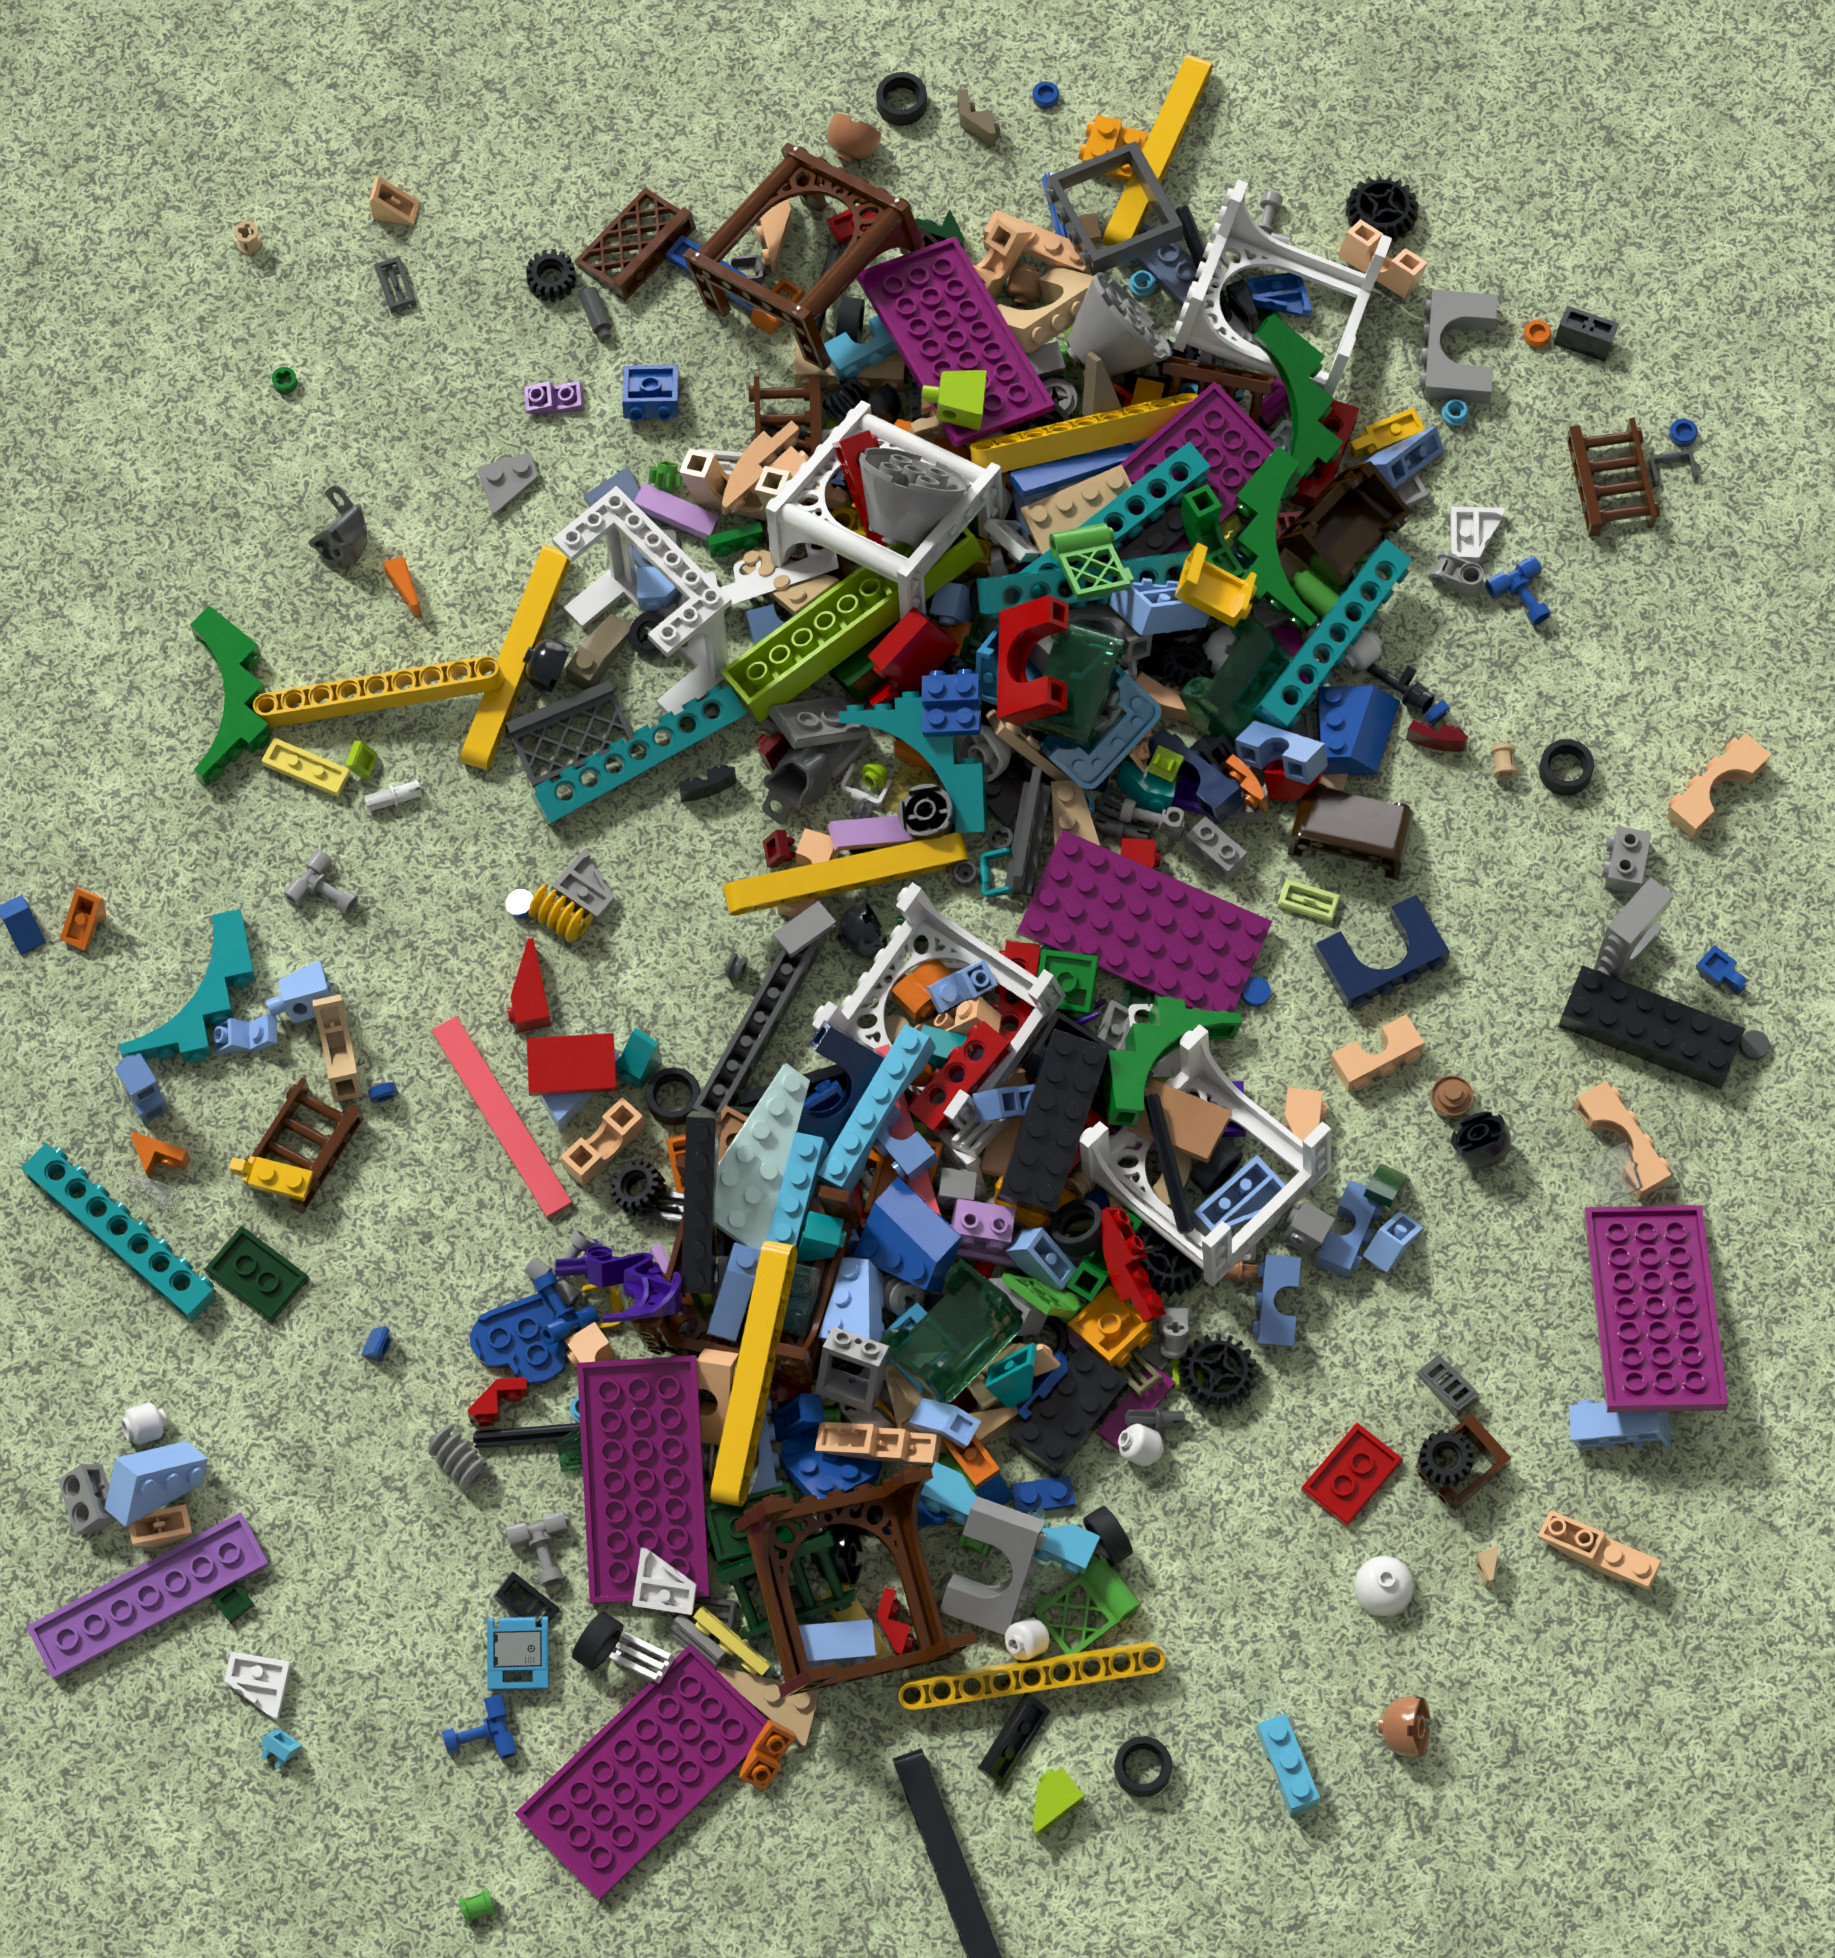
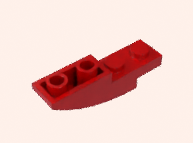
(1122, 1256)

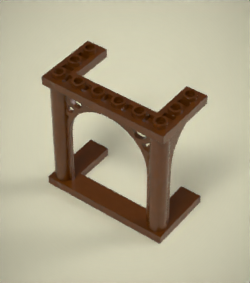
(801, 176)
(793, 1359)
(899, 1507)

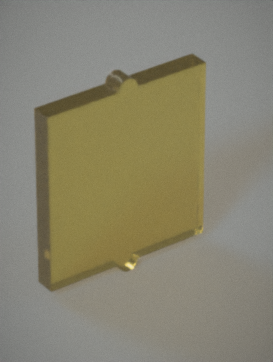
(905, 779)

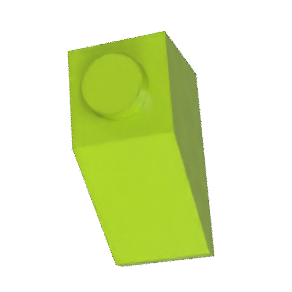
(1054, 1799)

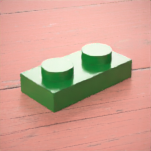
(726, 542)

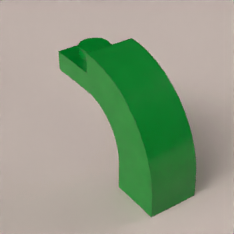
(1202, 525)
(1093, 1268)

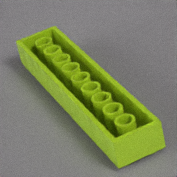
(833, 629)

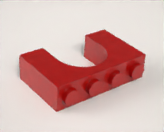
(1019, 632)

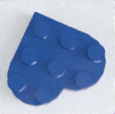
(513, 1339)
(822, 1472)

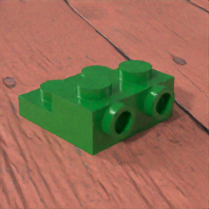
(1076, 977)

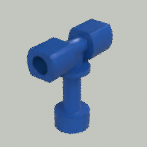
(1517, 583)
(565, 1318)
(493, 1728)

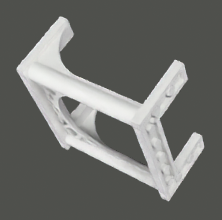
(1244, 237)
(795, 523)
(696, 621)
(924, 920)
(1217, 1250)

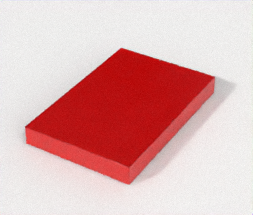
(571, 1064)
(1351, 1474)

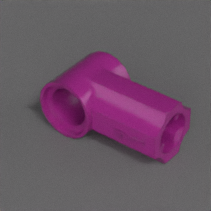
(1274, 405)

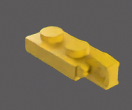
(1386, 433)
(273, 1176)

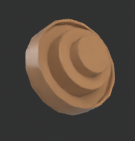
(1451, 1096)

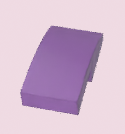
(550, 399)

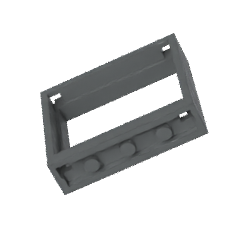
(1130, 249)

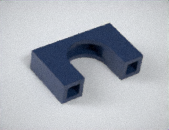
(1359, 983)
(860, 1066)

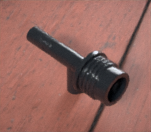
(1414, 696)

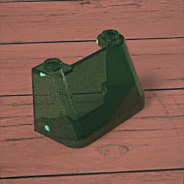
(1087, 663)
(1239, 685)
(956, 1334)

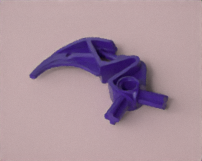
(640, 1280)

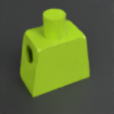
(958, 397)

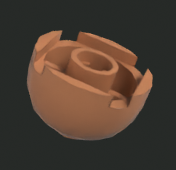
(852, 139)
(1405, 1726)

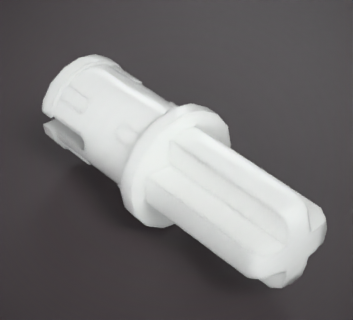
(392, 796)

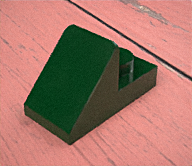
(947, 230)

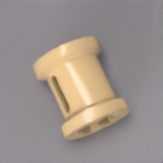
(245, 237)
(1504, 761)

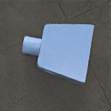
(299, 991)

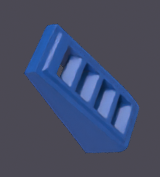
(801, 1415)

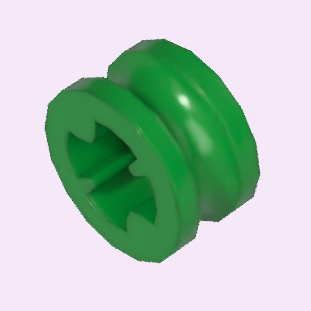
(285, 388)

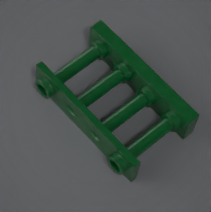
(816, 1543)

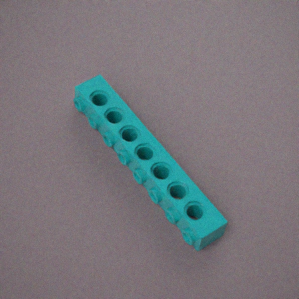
(1184, 460)
(1386, 559)
(992, 589)
(728, 711)
(189, 1302)

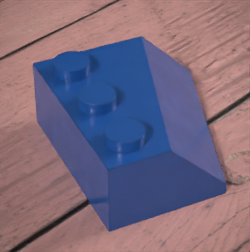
(1354, 727)
(908, 1238)

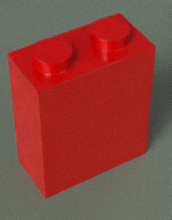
(912, 651)

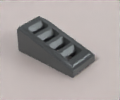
(1454, 1407)

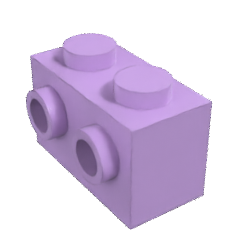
(983, 1224)

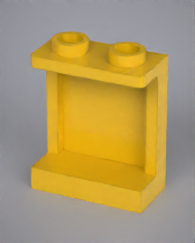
(1214, 588)

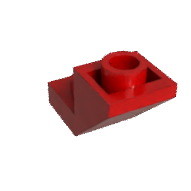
(487, 1406)
(896, 1633)

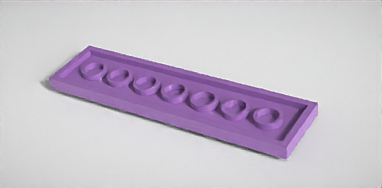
(147, 1596)

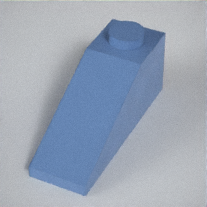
(1407, 456)
(734, 1292)

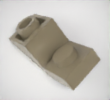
(980, 123)

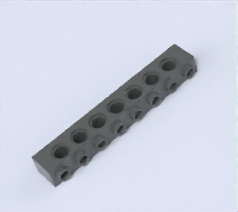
(757, 1028)

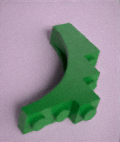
(1296, 362)
(1257, 542)
(239, 725)
(1146, 1045)

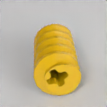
(557, 915)

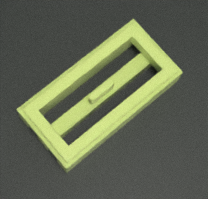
(1304, 910)

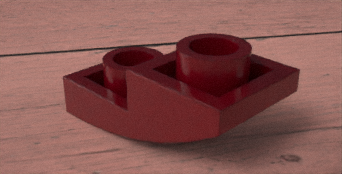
(1447, 739)

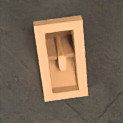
(392, 203)
(161, 1527)

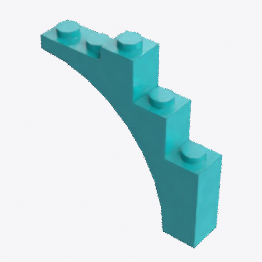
(963, 781)
(211, 1003)

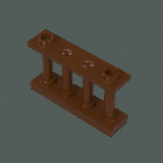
(1230, 378)
(812, 418)
(1590, 492)
(330, 1145)

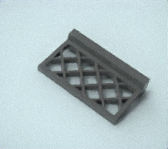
(557, 713)
(1028, 834)

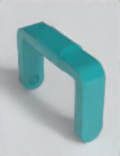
(984, 879)

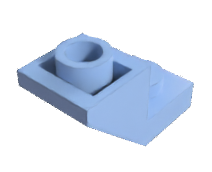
(961, 985)
(244, 1036)
(945, 1420)

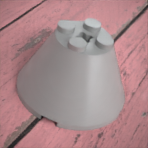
(1115, 330)
(907, 495)

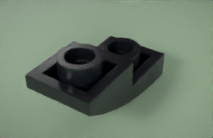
(718, 779)

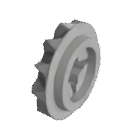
(1064, 391)

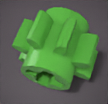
(665, 476)

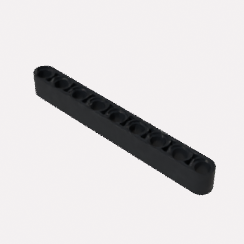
(945, 1855)

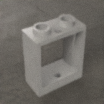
(847, 1387)

